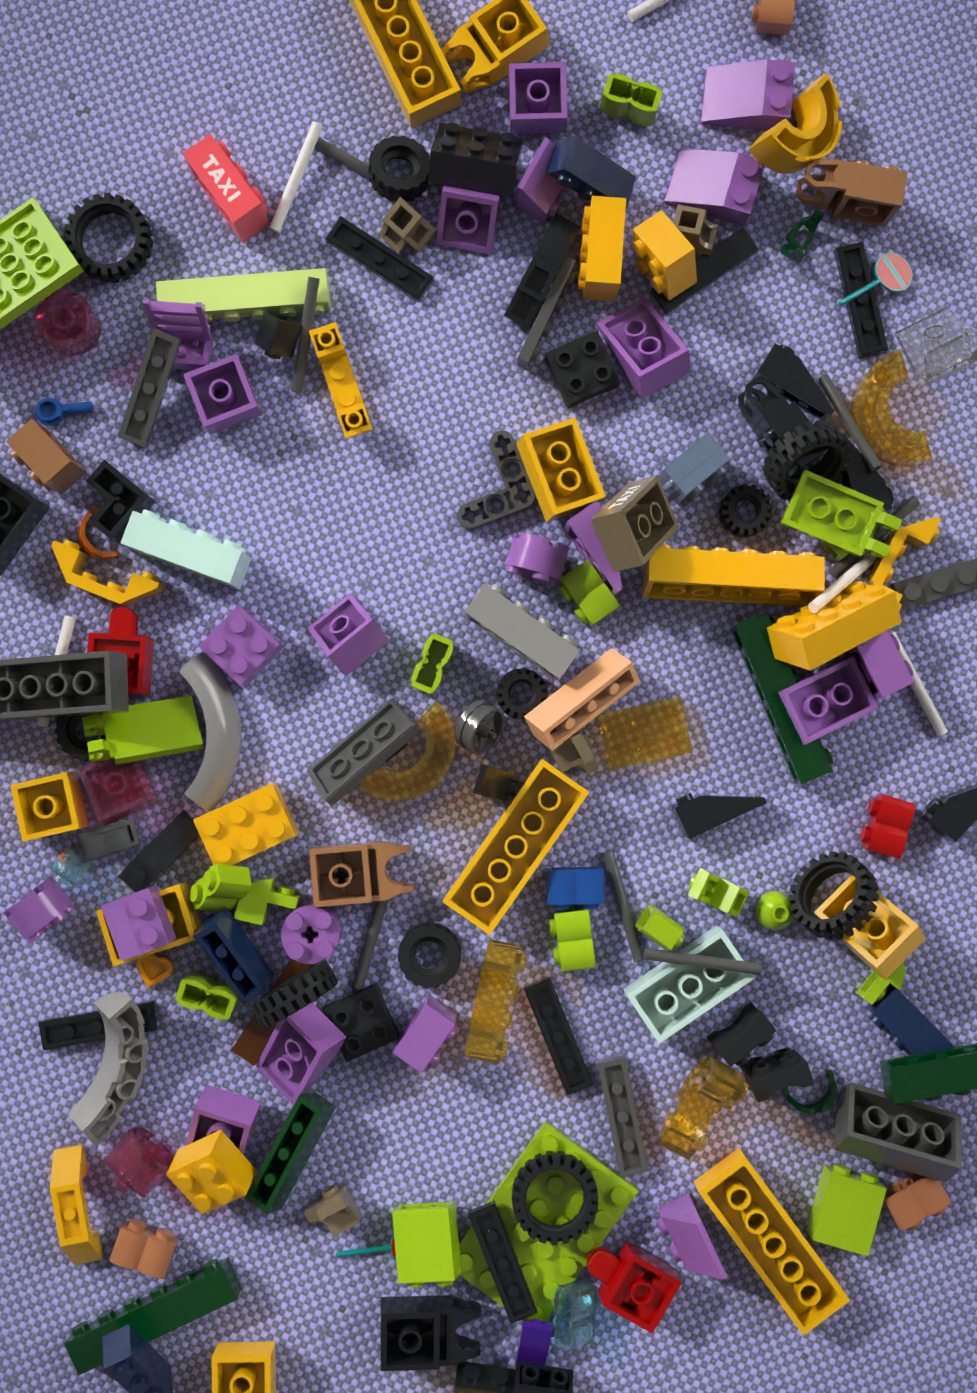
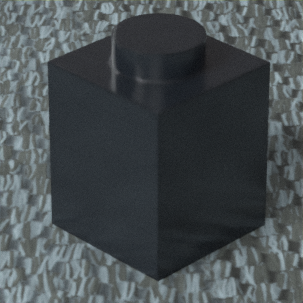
(278, 335)

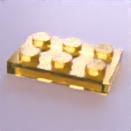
(644, 733)

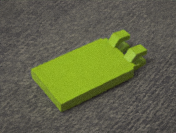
(838, 516)
(144, 731)

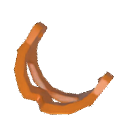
(86, 546)

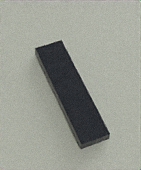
(724, 258)
(379, 259)
(864, 309)
(85, 1027)
(558, 1036)
(502, 1262)

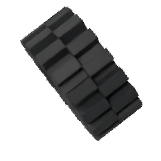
(757, 498)
(514, 677)

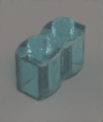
(574, 1318)

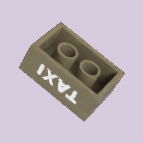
(635, 523)

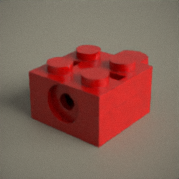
(123, 638)
(634, 1284)

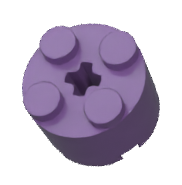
(536, 558)
(39, 910)
(299, 944)

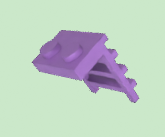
(185, 322)

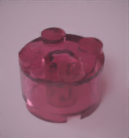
(54, 323)
(138, 1162)

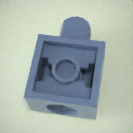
(692, 469)

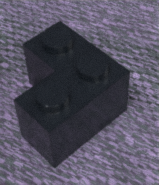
(122, 499)

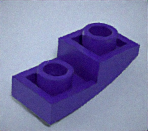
(534, 1342)

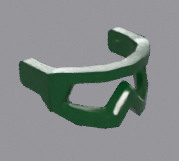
(811, 223)
(820, 1106)

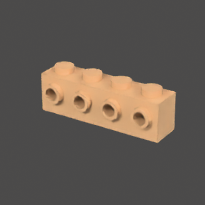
(582, 699)

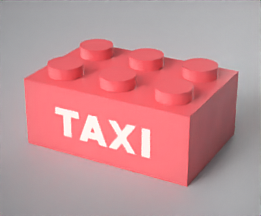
(227, 187)

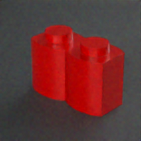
(887, 825)

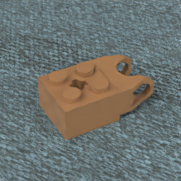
(855, 190)
(366, 869)

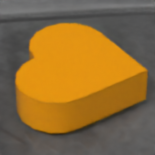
(154, 968)

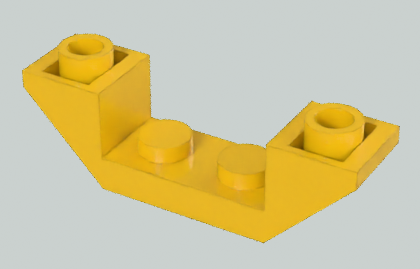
(340, 380)
(917, 534)
(72, 562)
(70, 1206)

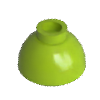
(774, 911)

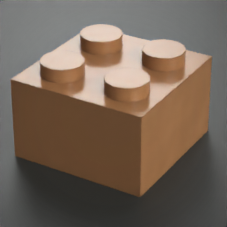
(45, 457)

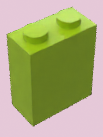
(846, 1209)
(426, 1243)

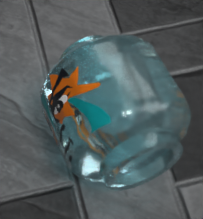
(71, 869)

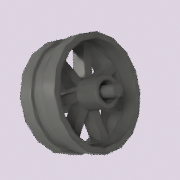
(479, 727)

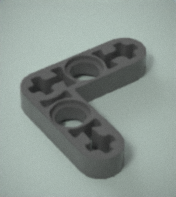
(506, 495)

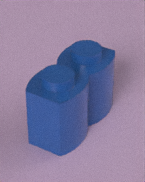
(575, 886)

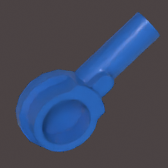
(51, 411)

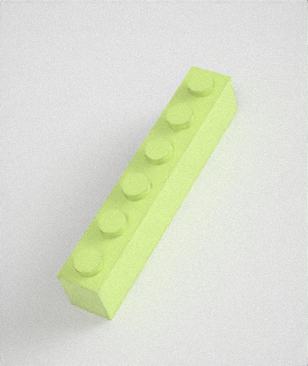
(248, 294)

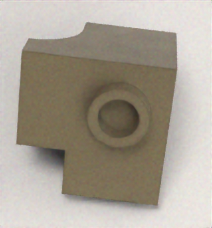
(405, 227)
(696, 228)
(575, 753)
(335, 1209)

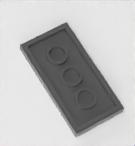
(362, 751)

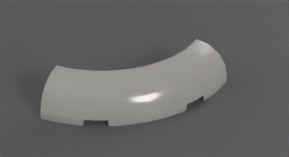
(222, 731)
(119, 1071)

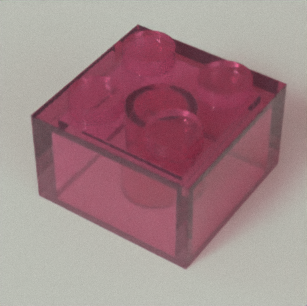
(117, 789)

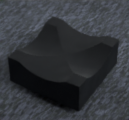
(582, 369)
(363, 1021)
(742, 1036)
(776, 1072)

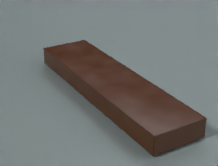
(255, 1038)

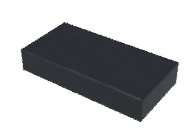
(108, 840)

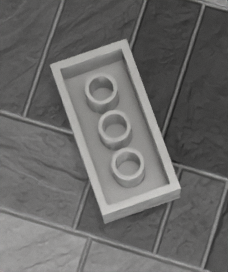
(521, 632)

